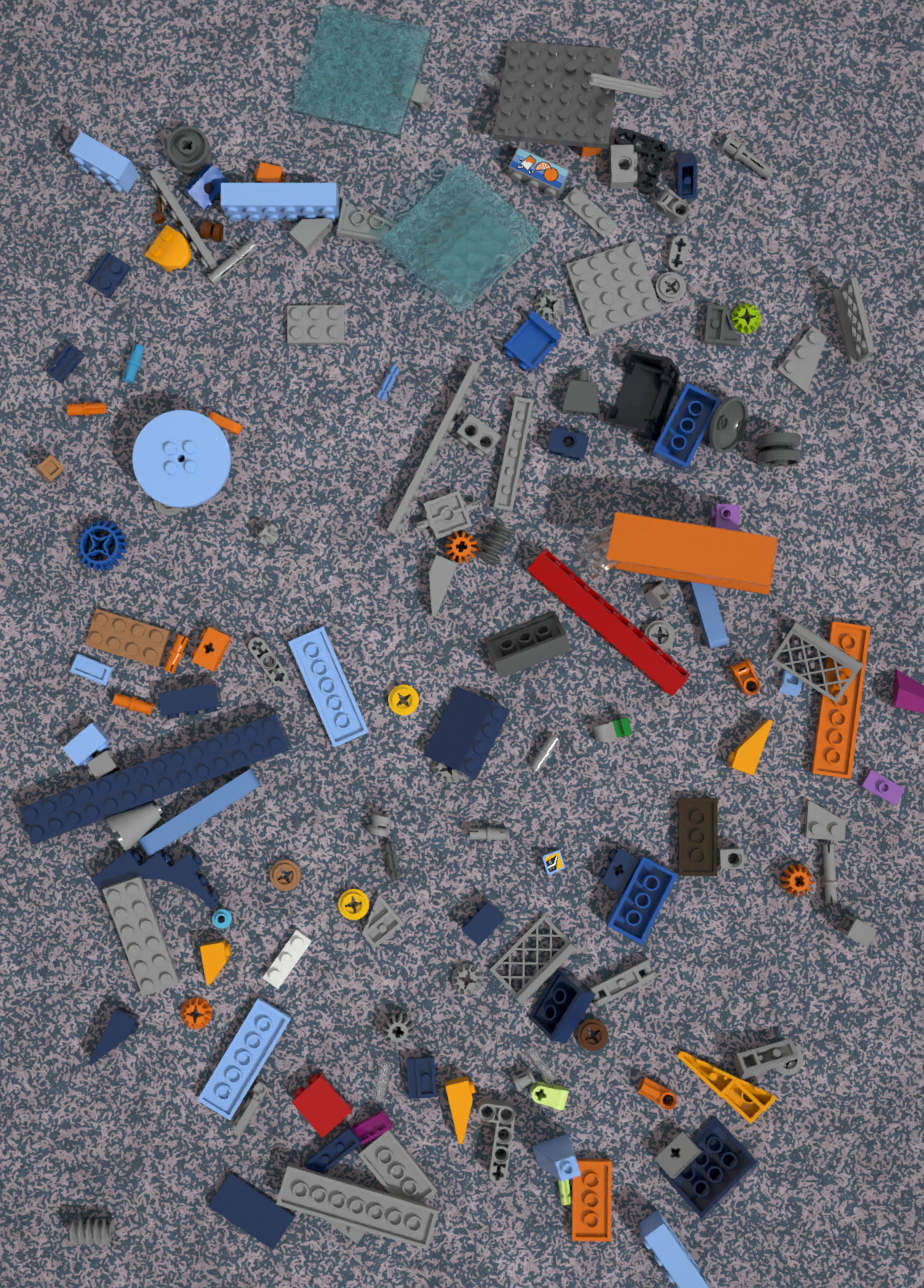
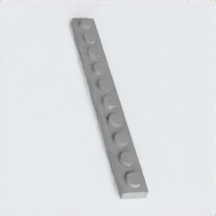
(431, 455)

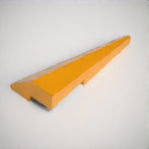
(741, 1095)

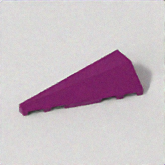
(907, 693)

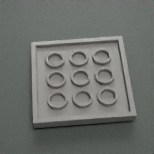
(613, 288)

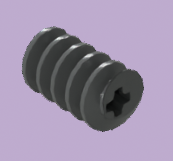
(495, 544)

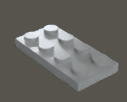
(397, 1168)

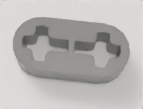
(682, 254)

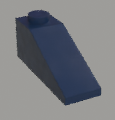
(119, 1028)

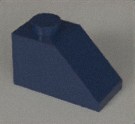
(685, 175)

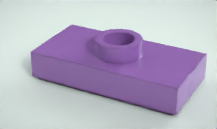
(882, 787)

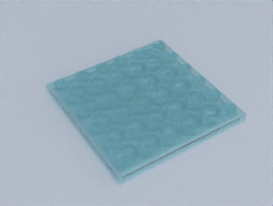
(362, 70)
(461, 238)

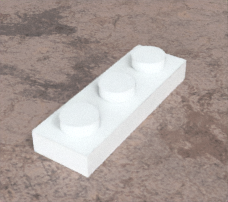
(287, 959)

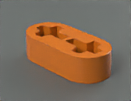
(225, 423)

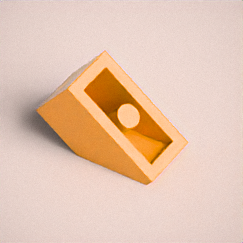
(214, 958)

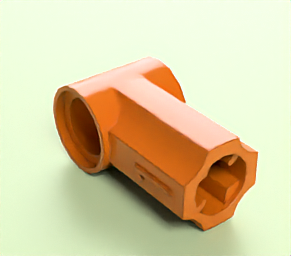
(656, 1093)

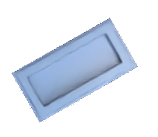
(91, 669)

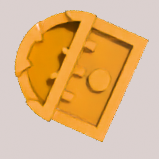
(170, 250)

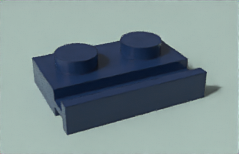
(108, 274)
(421, 1077)

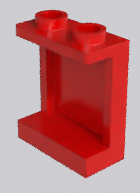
(321, 1104)

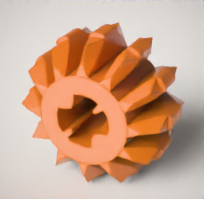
(466, 552)
(803, 876)

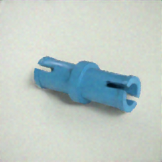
(133, 363)

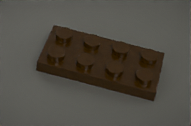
(697, 836)

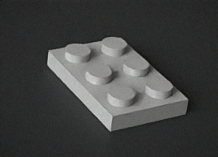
(315, 324)

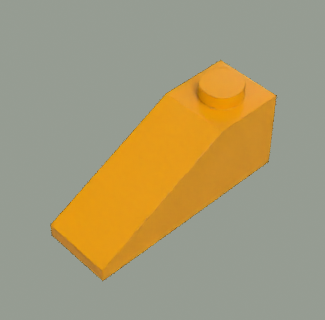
(748, 752)
(460, 1100)

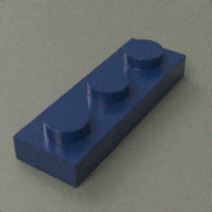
(334, 1151)

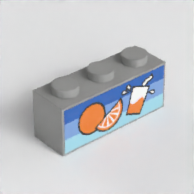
(538, 172)

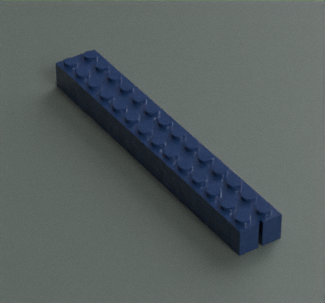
(155, 778)

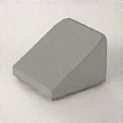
(658, 595)

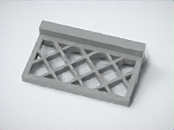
(853, 323)
(827, 648)
(548, 968)

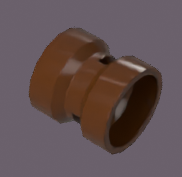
(211, 231)

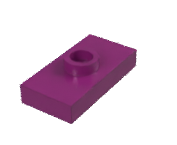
(373, 1126)

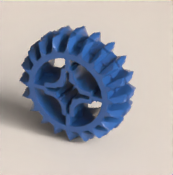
(107, 542)

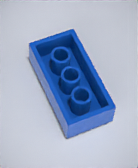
(685, 427)
(641, 900)

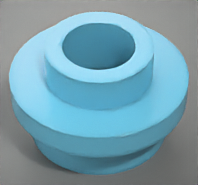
(222, 912)

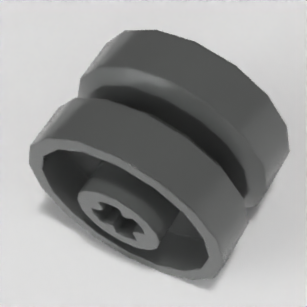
(189, 150)
(778, 449)

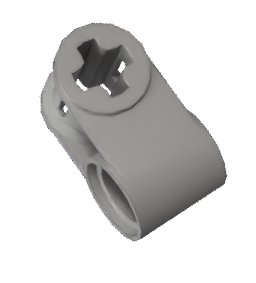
(669, 203)

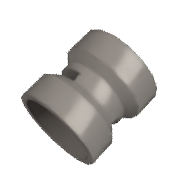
(382, 821)

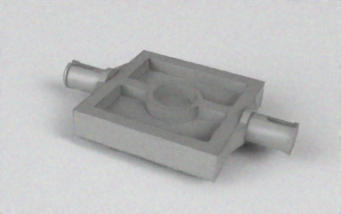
(447, 515)

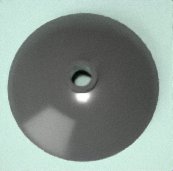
(728, 424)

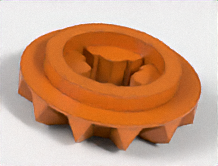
(202, 1007)

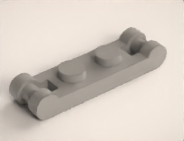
(623, 982)

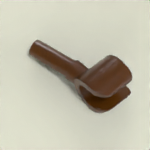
(159, 216)

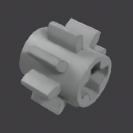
(266, 533)

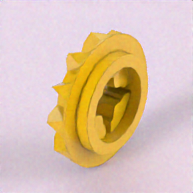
(394, 699)
(348, 911)

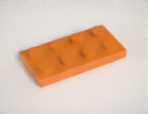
(592, 1201)

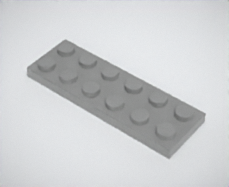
(141, 935)

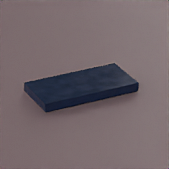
(251, 1210)

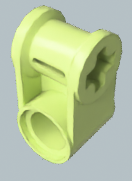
(552, 1095)

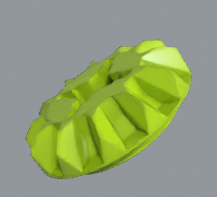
(741, 324)

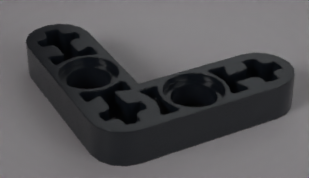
(650, 151)

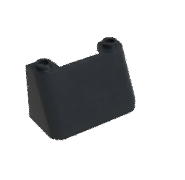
(644, 395)

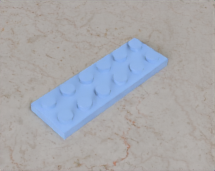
(328, 686)
(244, 1058)

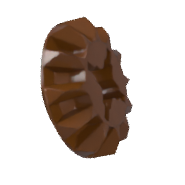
(590, 1043)

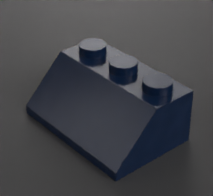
(561, 1006)

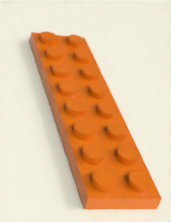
(839, 721)

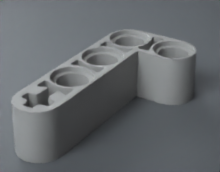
(499, 1141)

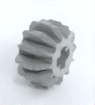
(391, 1027)

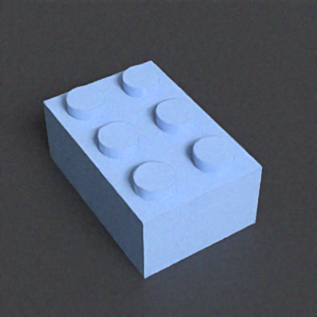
(103, 163)

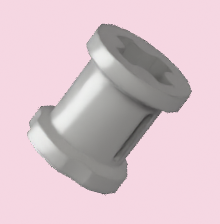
(524, 1079)

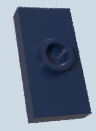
(65, 363)

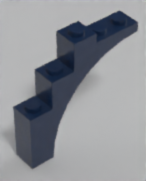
(160, 867)

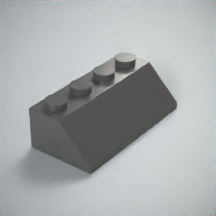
(527, 644)

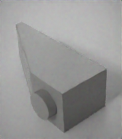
(440, 577)
(764, 1058)

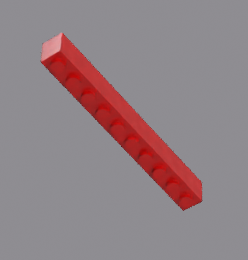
(608, 622)

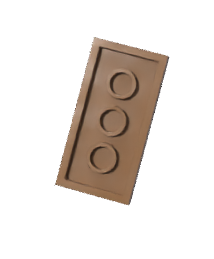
(127, 638)

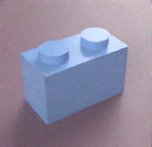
(87, 744)

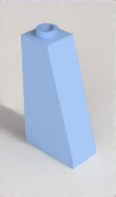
(557, 1157)

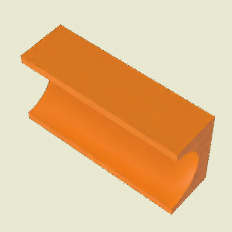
(693, 553)

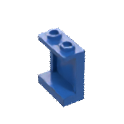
(531, 342)

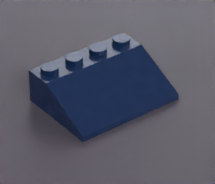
(466, 733)
(715, 1170)

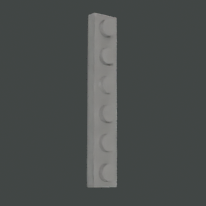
(178, 214)
(513, 454)

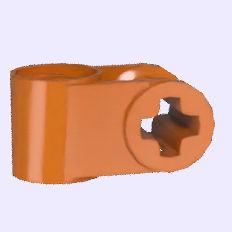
(745, 676)

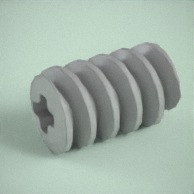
(91, 1232)

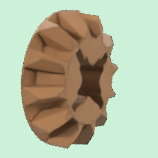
(283, 884)

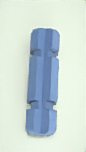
(387, 382)

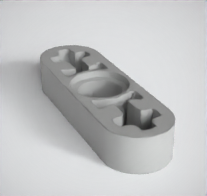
(264, 646)

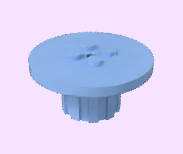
(181, 459)

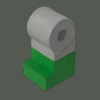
(612, 730)

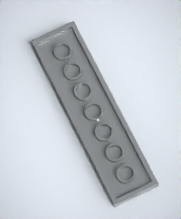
(357, 1206)

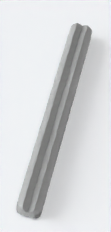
(624, 85)

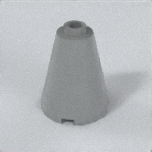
(134, 823)

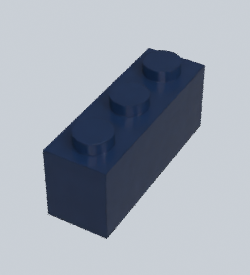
(190, 701)

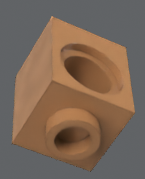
(49, 469)

